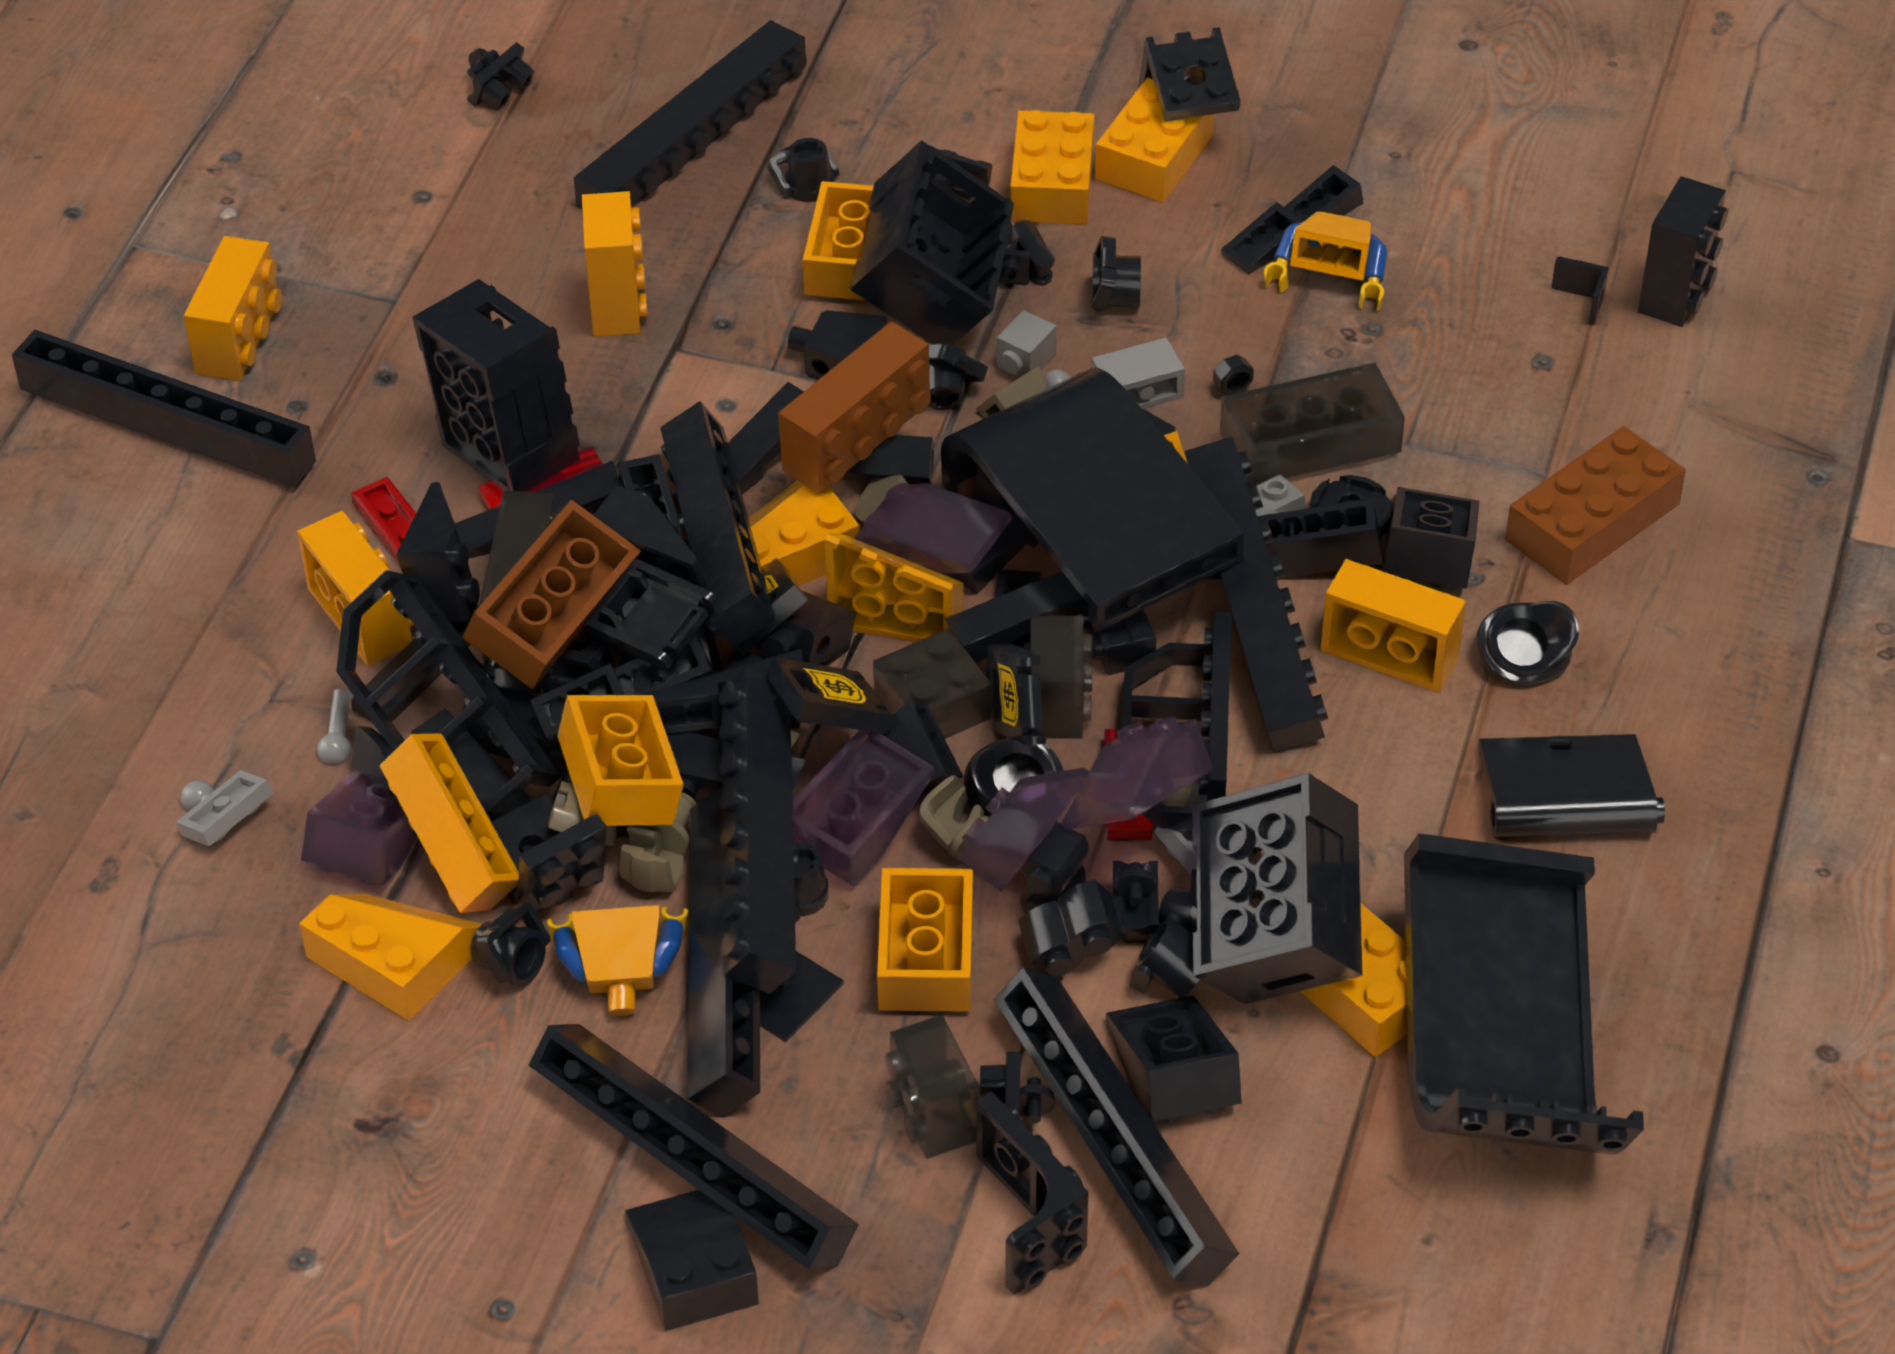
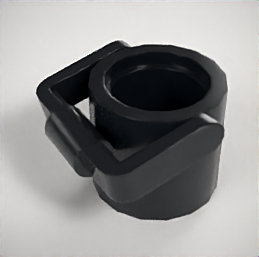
(1115, 277)
(1167, 959)

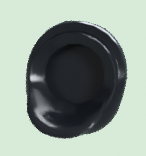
(1527, 641)
(1002, 766)

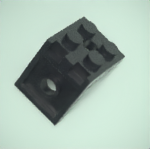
(1191, 76)
(558, 861)

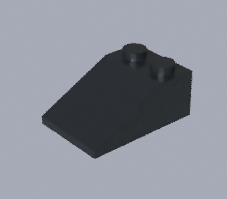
(1432, 538)
(438, 557)
(1176, 1058)
(693, 1258)

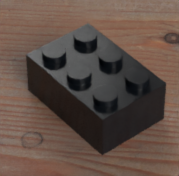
(1683, 251)

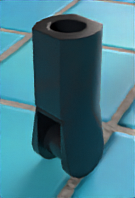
(1040, 256)

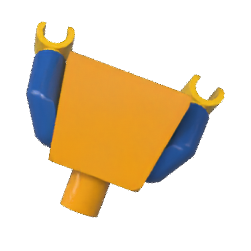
(1334, 247)
(619, 950)

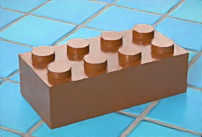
(855, 407)
(1595, 504)
(550, 594)

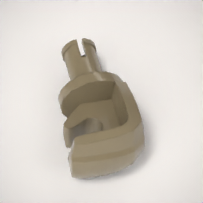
(942, 813)
(656, 852)

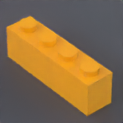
(450, 822)

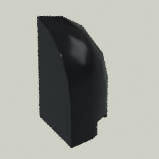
(370, 752)

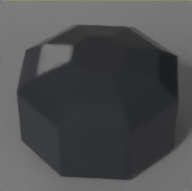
(1233, 375)

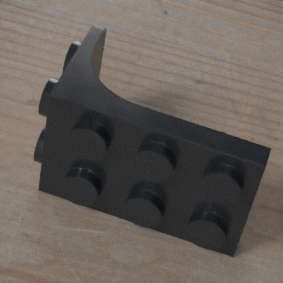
(1041, 1185)

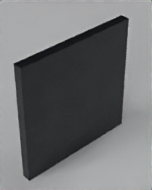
(797, 998)

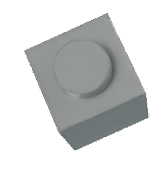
(1026, 344)

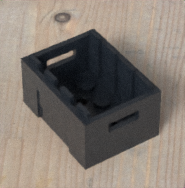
(960, 251)
(498, 387)
(1310, 881)

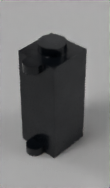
(897, 456)

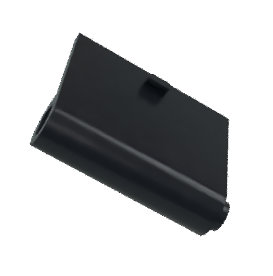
(1569, 786)

